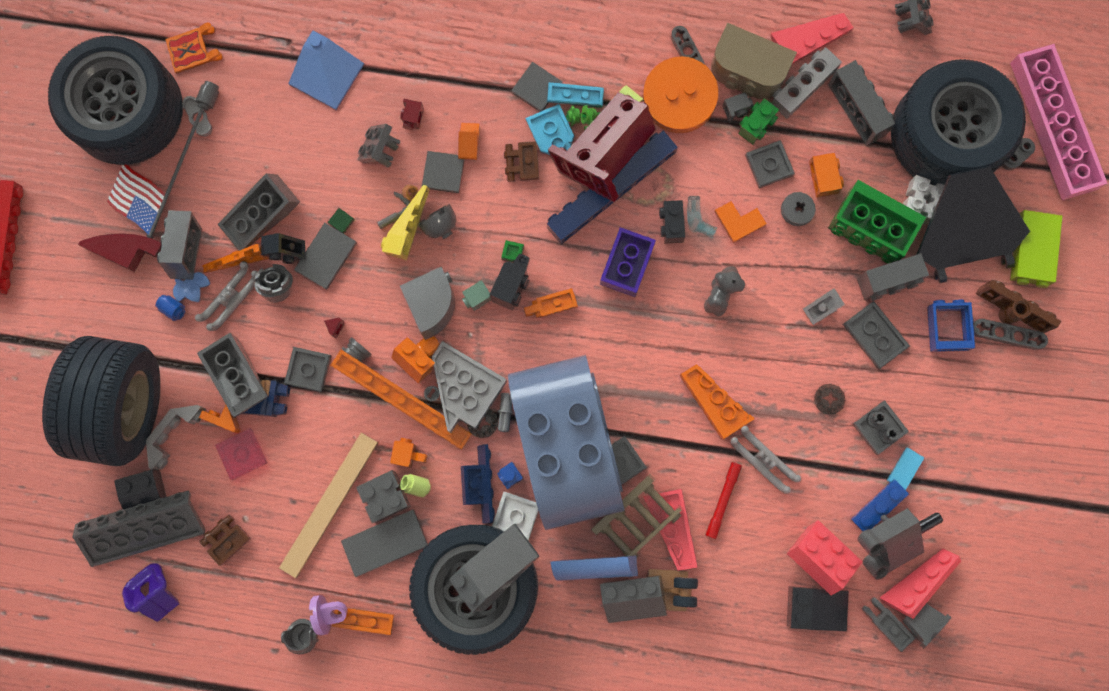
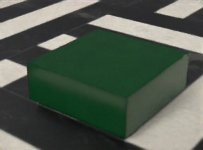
(341, 220)

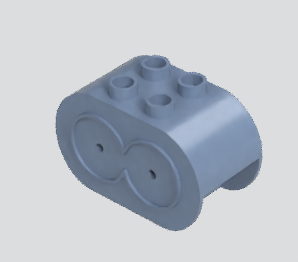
(566, 442)

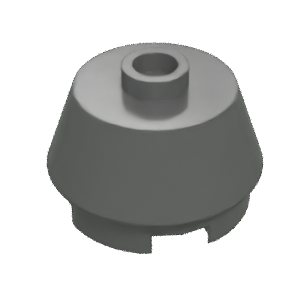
(274, 283)

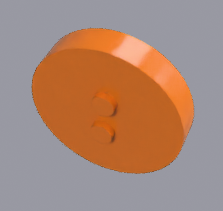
(680, 94)

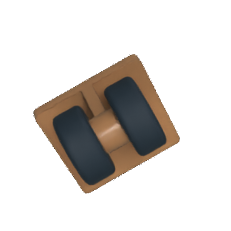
(677, 588)

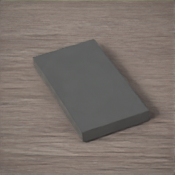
(384, 543)

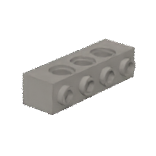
(826, 62)

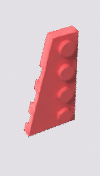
(813, 35)
(676, 534)
(918, 587)

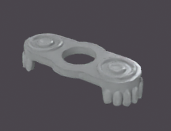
(204, 127)

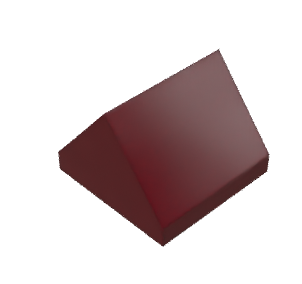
(334, 326)

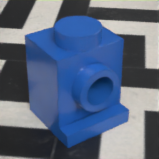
(510, 475)

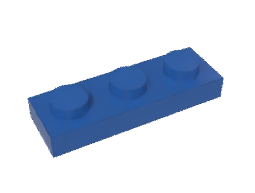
(880, 505)

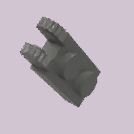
(890, 625)

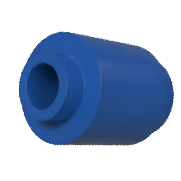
(170, 307)

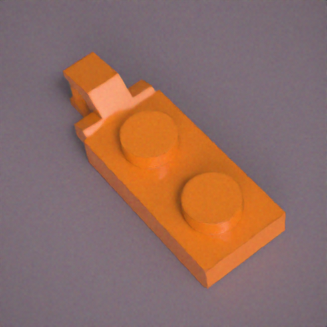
(552, 304)

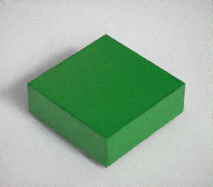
(511, 250)

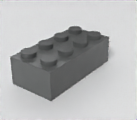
(861, 103)

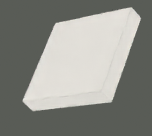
(516, 511)

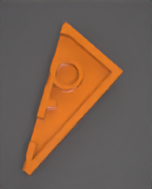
(249, 255)

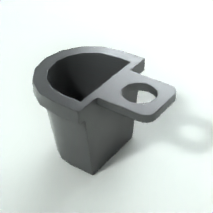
(926, 624)

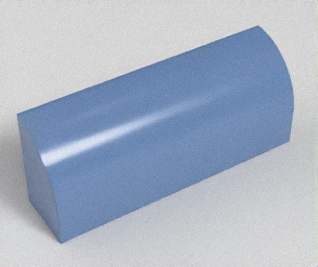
(595, 568)

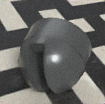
(435, 395)

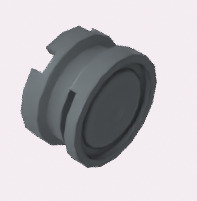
(356, 350)

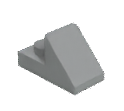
(823, 306)

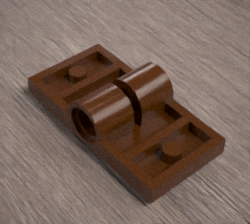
(1015, 308)

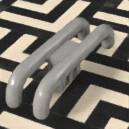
(229, 298)
(764, 460)

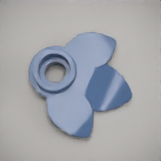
(190, 288)

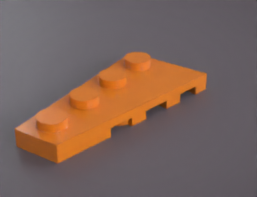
(718, 407)

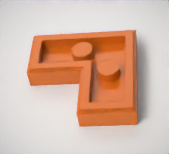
(736, 225)

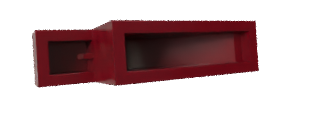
(122, 248)

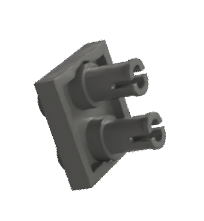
(919, 16)
(376, 139)
(880, 427)

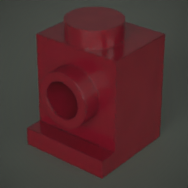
(411, 114)

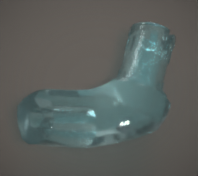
(695, 219)

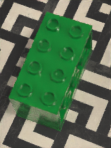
(876, 222)

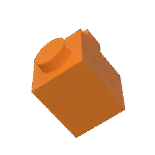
(404, 453)

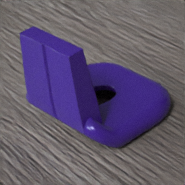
(159, 599)

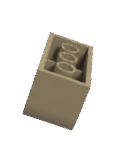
(750, 62)

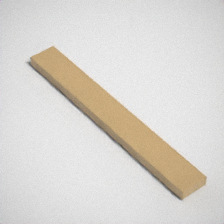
(328, 505)

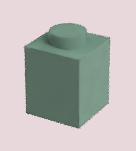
(476, 296)

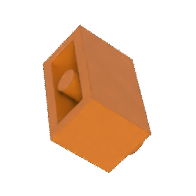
(826, 174)

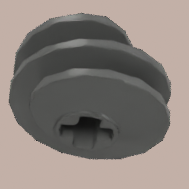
(798, 200)

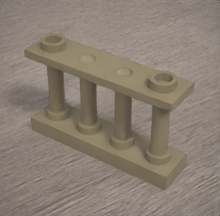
(632, 499)

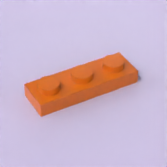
(366, 621)

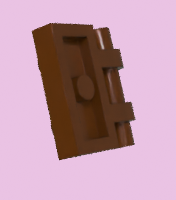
(527, 161)
(228, 544)

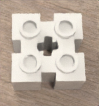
(919, 192)

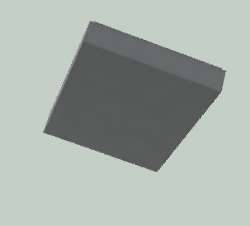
(325, 256)
(876, 335)
(627, 460)

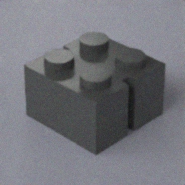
(383, 496)

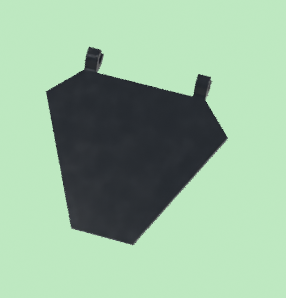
(972, 223)

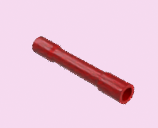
(716, 520)

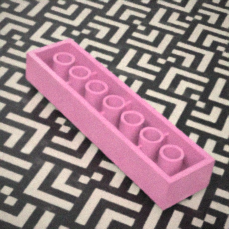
(1058, 122)

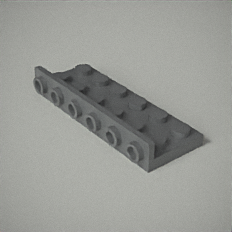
(138, 529)

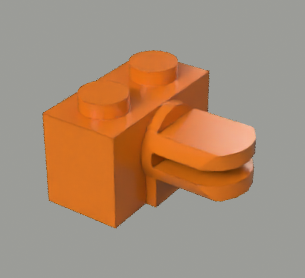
(416, 358)

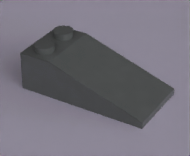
(258, 211)
(233, 374)
(494, 569)

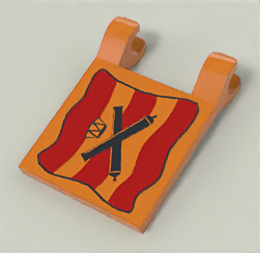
(189, 49)

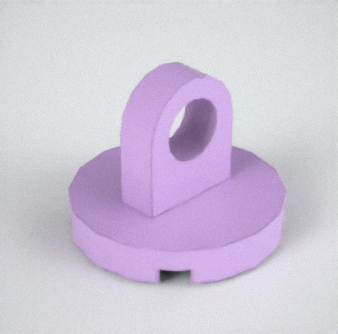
(323, 615)

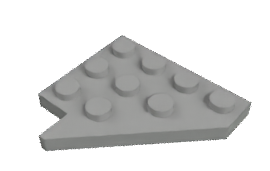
(464, 386)

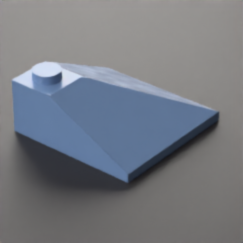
(325, 70)

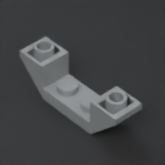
(157, 456)

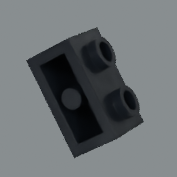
(673, 221)
(283, 248)

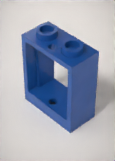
(967, 326)

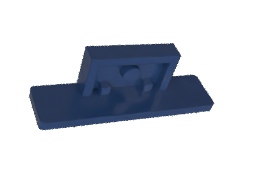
(477, 484)

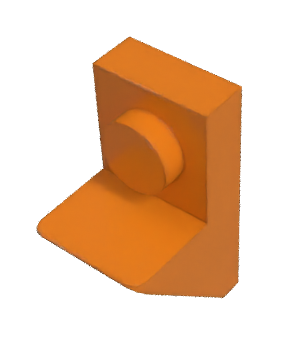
(468, 141)
(225, 421)

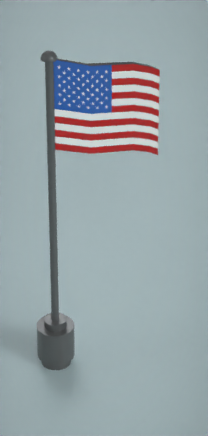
(141, 198)

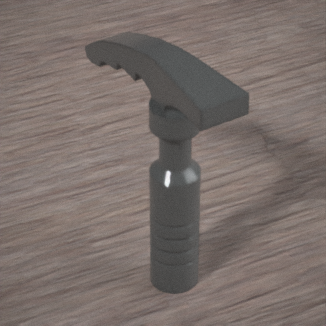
(395, 216)

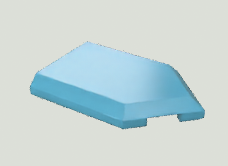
(551, 128)

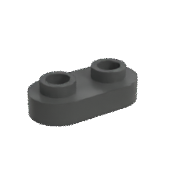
(1021, 154)

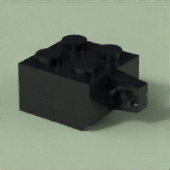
(510, 283)

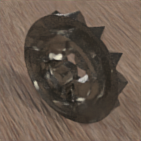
(823, 405)
(486, 431)

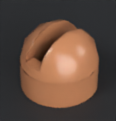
(412, 189)

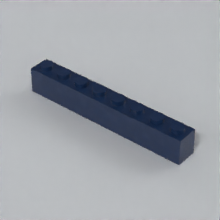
(591, 204)

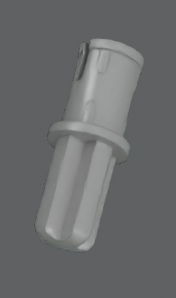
(505, 412)

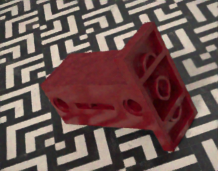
(606, 145)

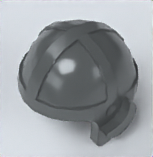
(299, 637)

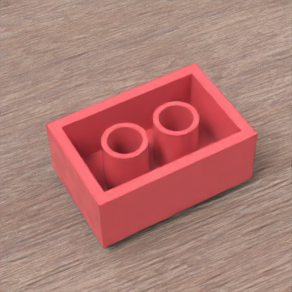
(824, 557)

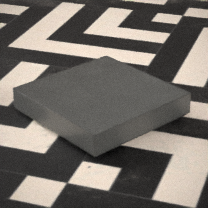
(534, 86)
(769, 164)
(443, 172)
(307, 369)

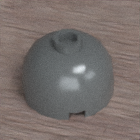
(439, 223)

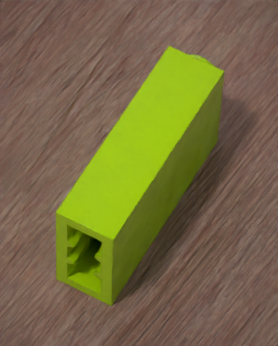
(1038, 253)

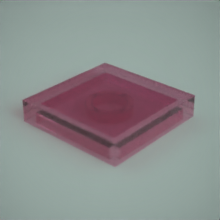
(241, 454)

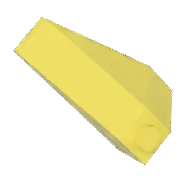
(403, 231)

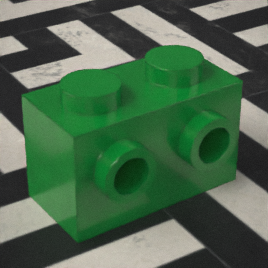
(755, 125)

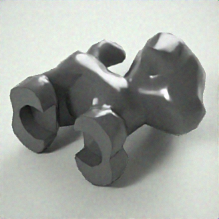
(723, 285)

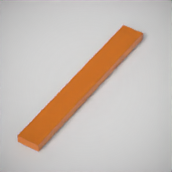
(399, 398)

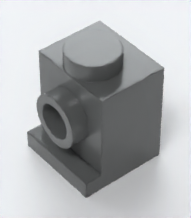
(737, 106)

